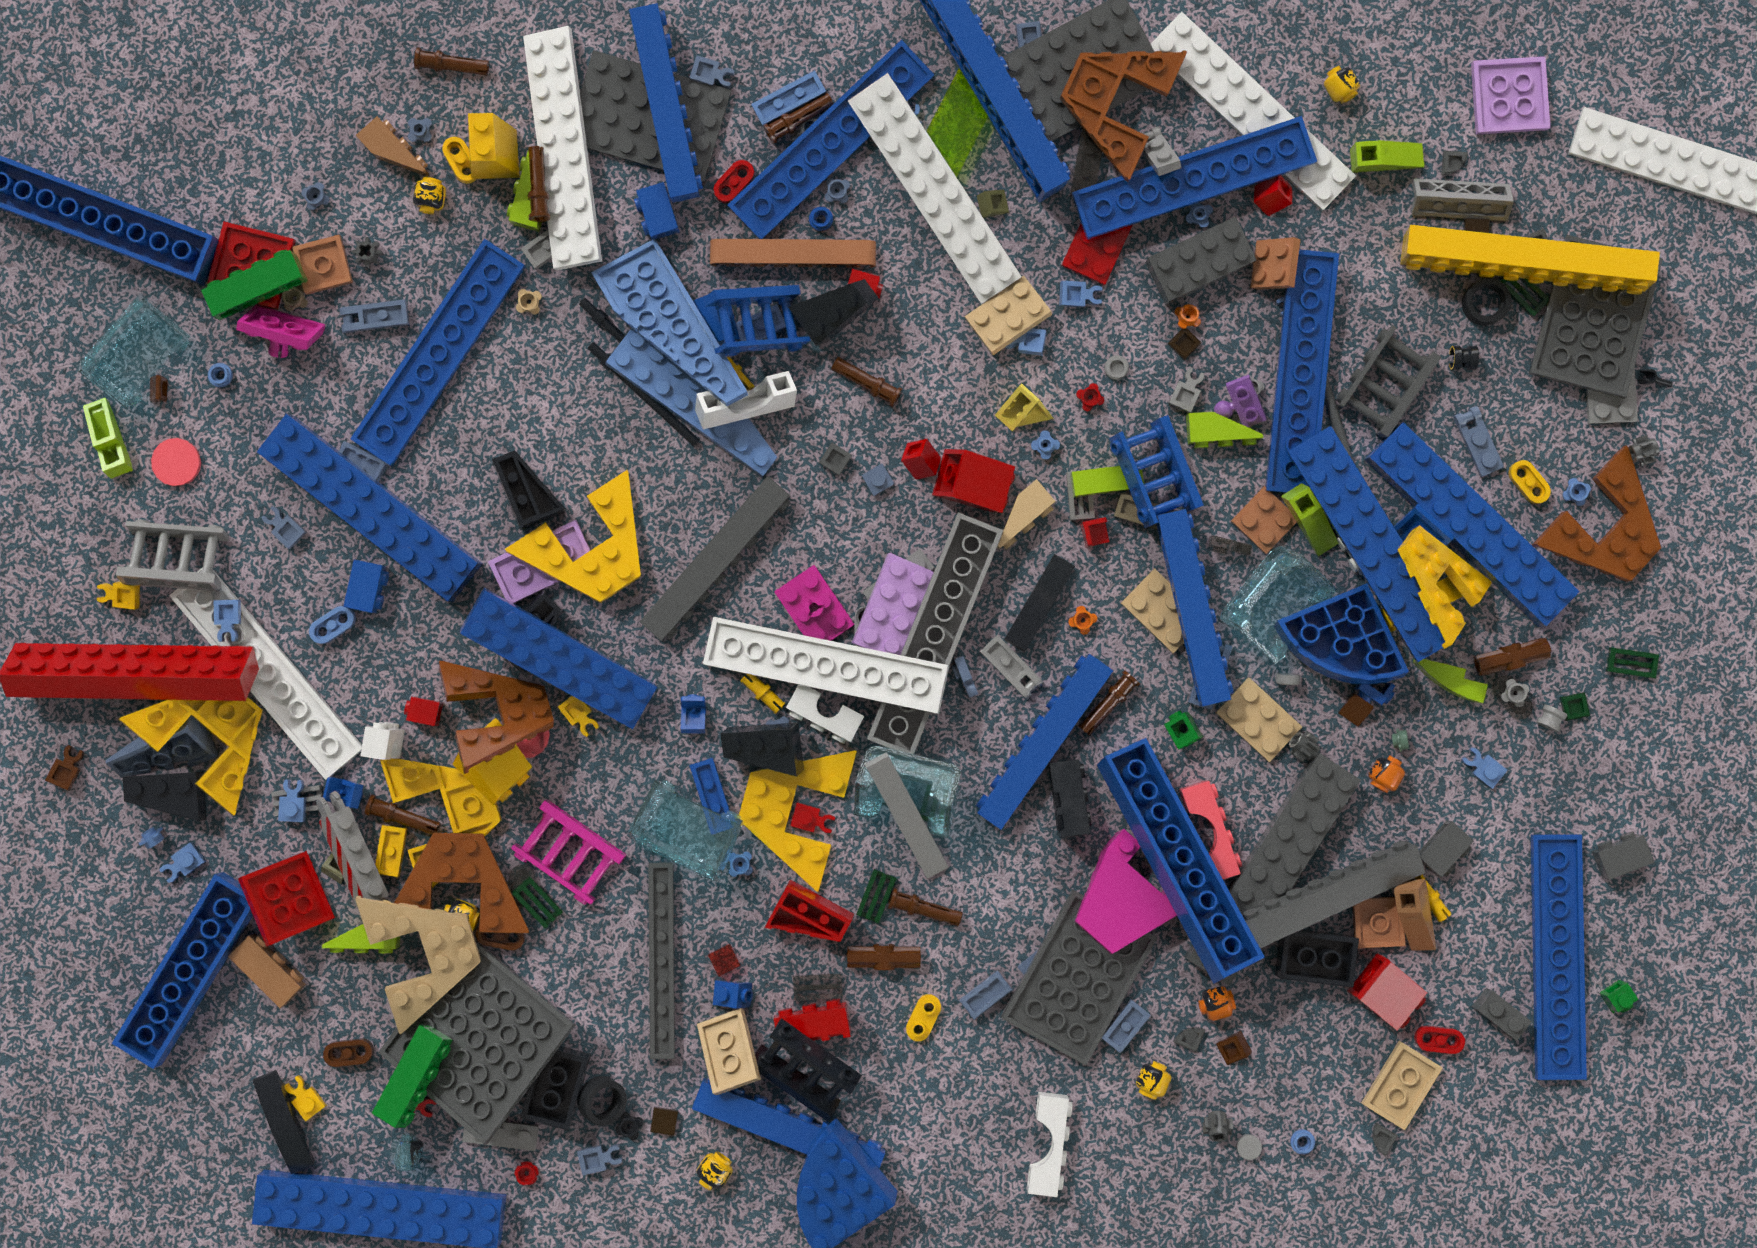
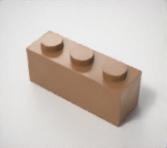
(267, 970)

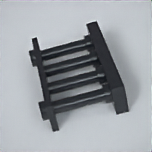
(795, 1082)

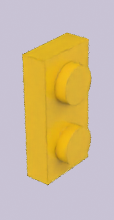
(391, 850)

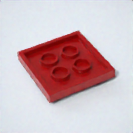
(243, 246)
(286, 898)

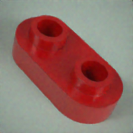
(733, 181)
(1439, 1038)

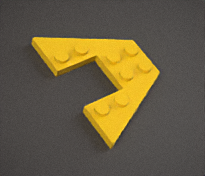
(1427, 561)
(605, 567)
(228, 720)
(769, 803)
(464, 804)

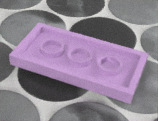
(521, 580)
(892, 605)

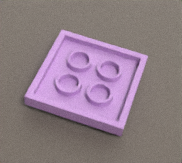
(1510, 95)

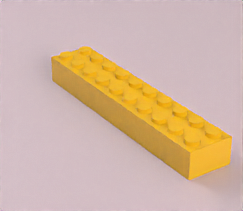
(1529, 259)

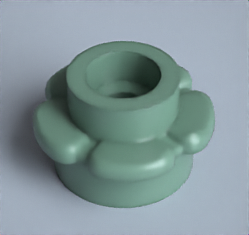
(1400, 740)

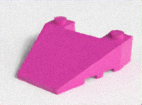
(1120, 900)

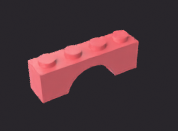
(1201, 800)

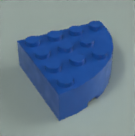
(1344, 639)
(839, 1189)

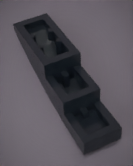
(1039, 603)
(283, 1121)

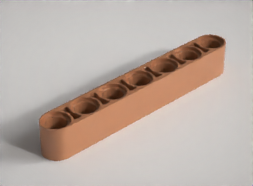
(792, 252)

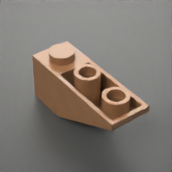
(384, 145)
(1415, 914)

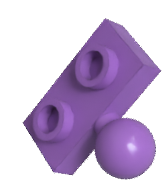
(1244, 402)

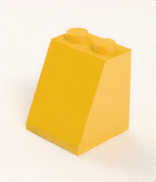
(492, 147)
(499, 775)

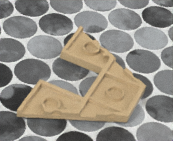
(447, 945)

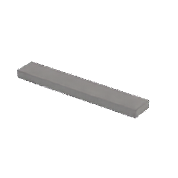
(906, 815)

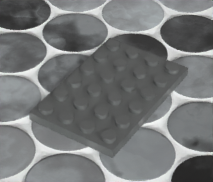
(1047, 62)
(621, 119)
(1591, 335)
(1074, 985)

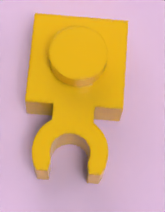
(121, 595)
(576, 712)
(307, 1101)

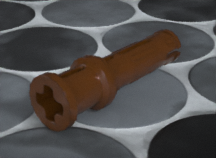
(440, 62)
(788, 123)
(538, 195)
(876, 386)
(1116, 694)
(391, 812)
(913, 904)

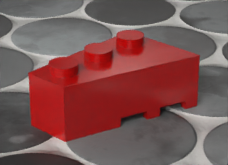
(809, 914)
(818, 1021)

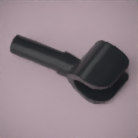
(1651, 377)

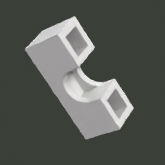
(805, 705)
(382, 741)

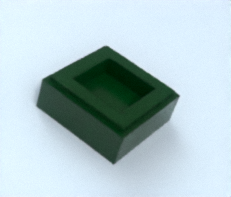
(1575, 706)

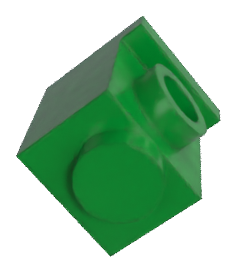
(1182, 739)
(1619, 997)

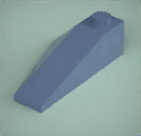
(189, 743)

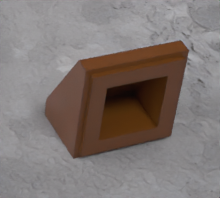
(158, 388)
(1356, 709)
(1234, 1048)

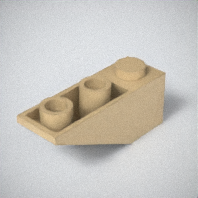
(1027, 507)

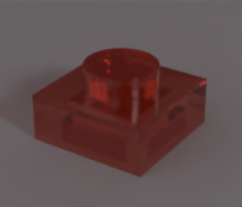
(724, 959)

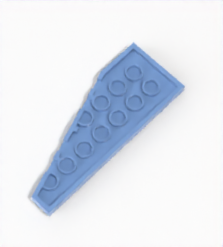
(657, 306)
(677, 392)

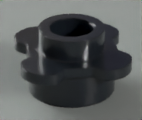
(631, 1133)

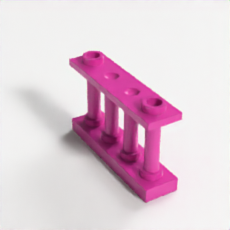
(590, 841)

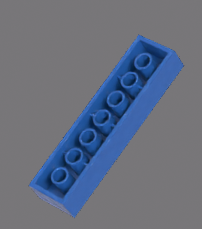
(558, 658)
(186, 972)

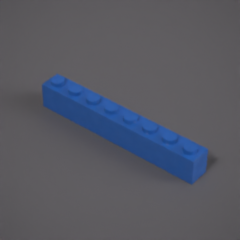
(664, 102)
(1193, 607)
(1044, 741)
(771, 1121)

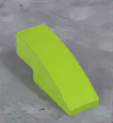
(107, 438)
(1099, 481)
(1452, 680)

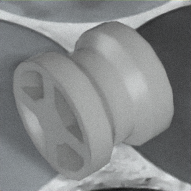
(1551, 718)

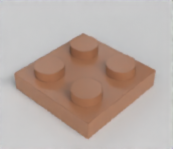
(1275, 263)
(324, 264)
(1264, 520)
(1378, 923)

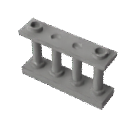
(181, 577)

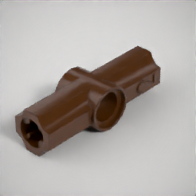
(1512, 656)
(883, 957)

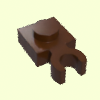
(64, 772)

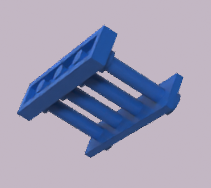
(763, 297)
(1176, 463)

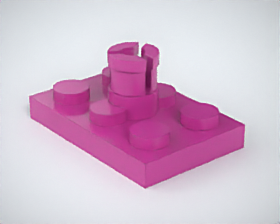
(280, 329)
(814, 606)

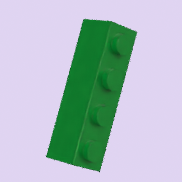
(254, 284)
(412, 1076)

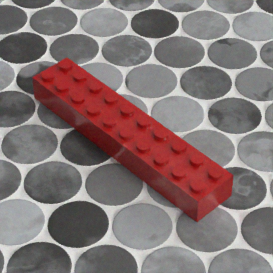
(129, 671)

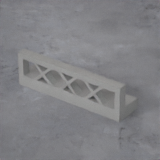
(1461, 202)

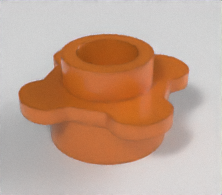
(1192, 312)
(1075, 621)

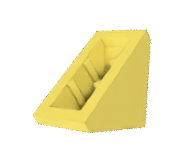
(1022, 409)

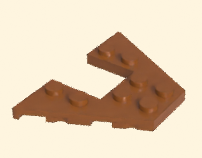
(1094, 87)
(1627, 544)
(521, 706)
(465, 860)

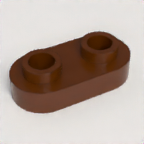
(500, 940)
(349, 1052)

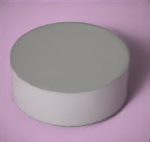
(1116, 367)
(1288, 678)
(1249, 1146)

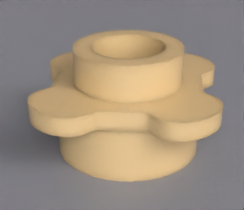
(522, 305)

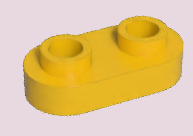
(459, 161)
(1530, 480)
(922, 1017)

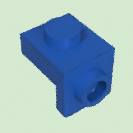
(1369, 693)
(693, 714)
(350, 791)
(732, 994)

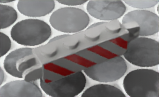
(350, 850)

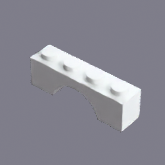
(771, 395)
(1045, 1175)

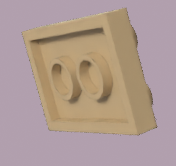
(1008, 315)
(1156, 610)
(1258, 719)
(728, 1051)
(1401, 1085)

